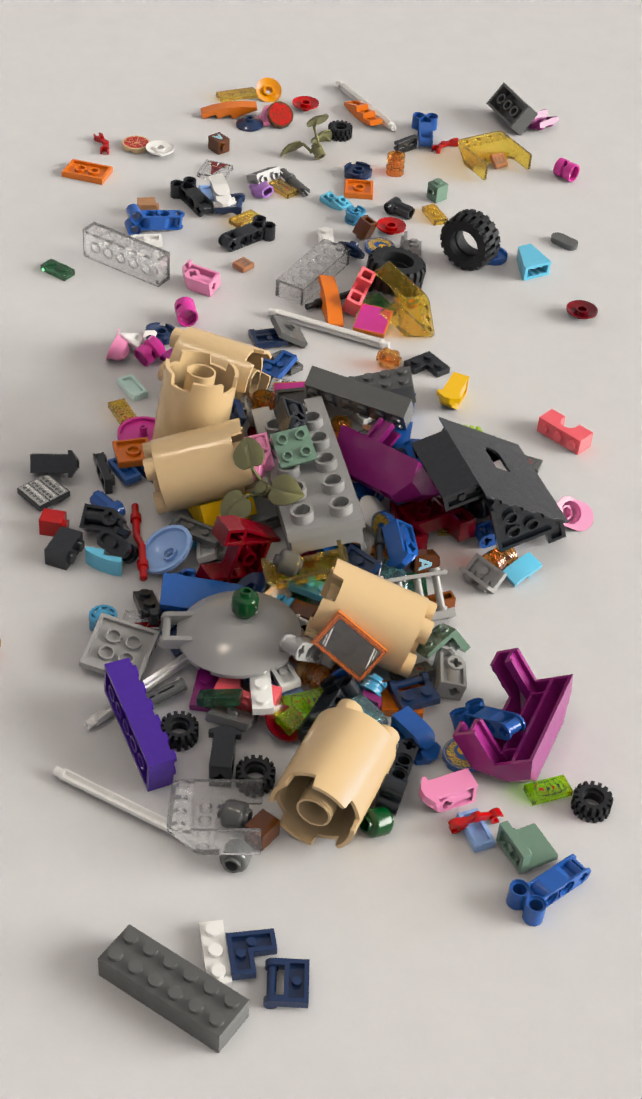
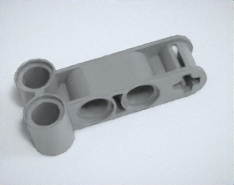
(304, 650)

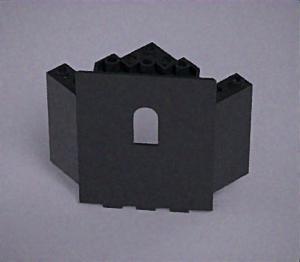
(464, 471)

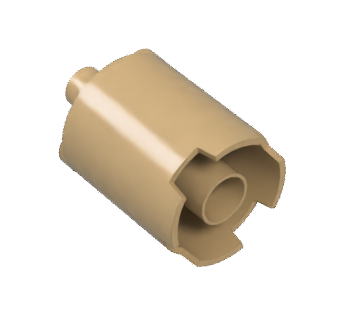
(223, 351)
(194, 393)
(196, 466)
(381, 608)
(335, 774)

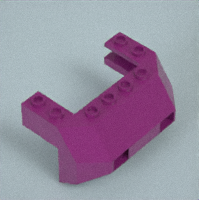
(381, 468)
(538, 702)

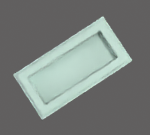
(132, 387)

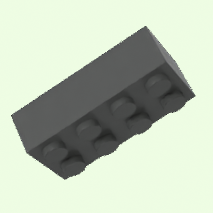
(512, 108)

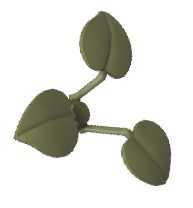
(316, 149)
(282, 492)

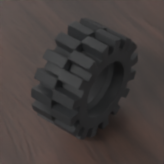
(340, 130)
(181, 721)
(257, 765)
(587, 810)

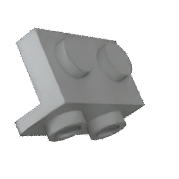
(484, 572)

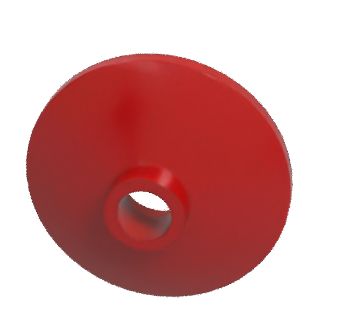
(305, 103)
(391, 225)

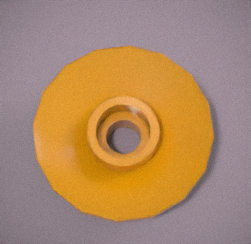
(270, 85)

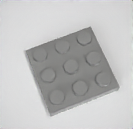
(117, 640)

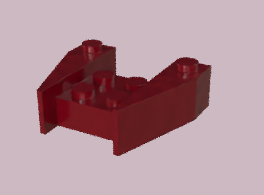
(431, 516)
(246, 544)

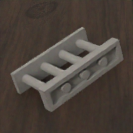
(442, 611)

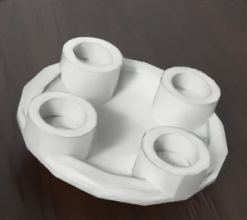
(370, 506)

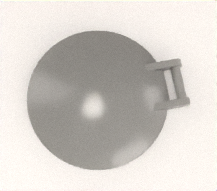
(229, 645)

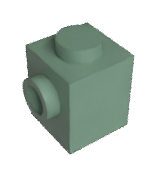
(437, 190)

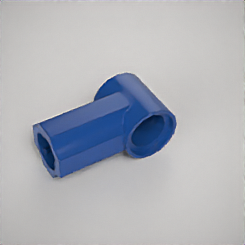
(101, 499)

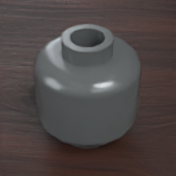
(288, 563)
(234, 814)
(235, 863)

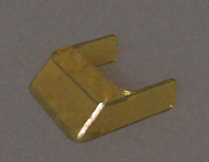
(478, 149)
(412, 308)
(314, 566)

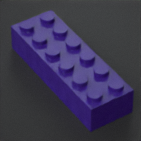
(139, 724)

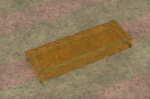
(236, 94)

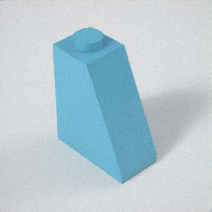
(532, 262)

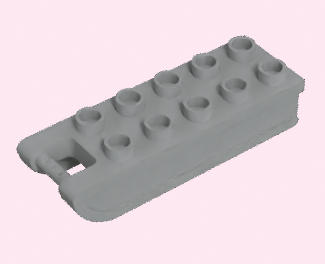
(330, 502)

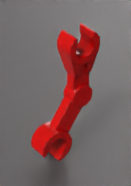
(101, 139)
(452, 142)
(458, 824)

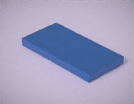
(182, 591)

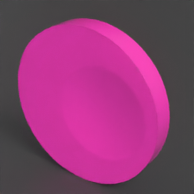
(136, 428)

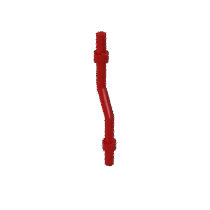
(142, 562)

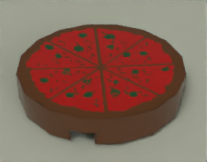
(279, 114)

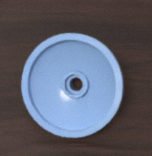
(168, 548)

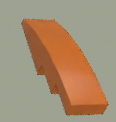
(232, 108)
(362, 113)
(331, 300)

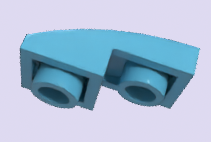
(332, 201)
(105, 563)
(522, 568)

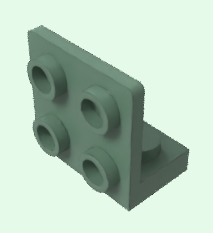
(293, 447)
(442, 635)
(525, 847)

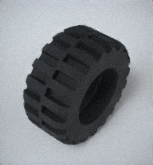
(482, 231)
(404, 260)

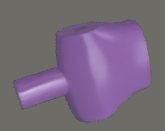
(261, 190)

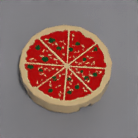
(135, 143)

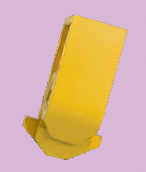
(454, 390)

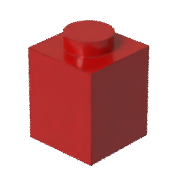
(51, 521)

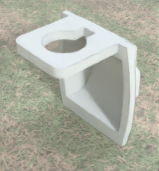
(136, 339)

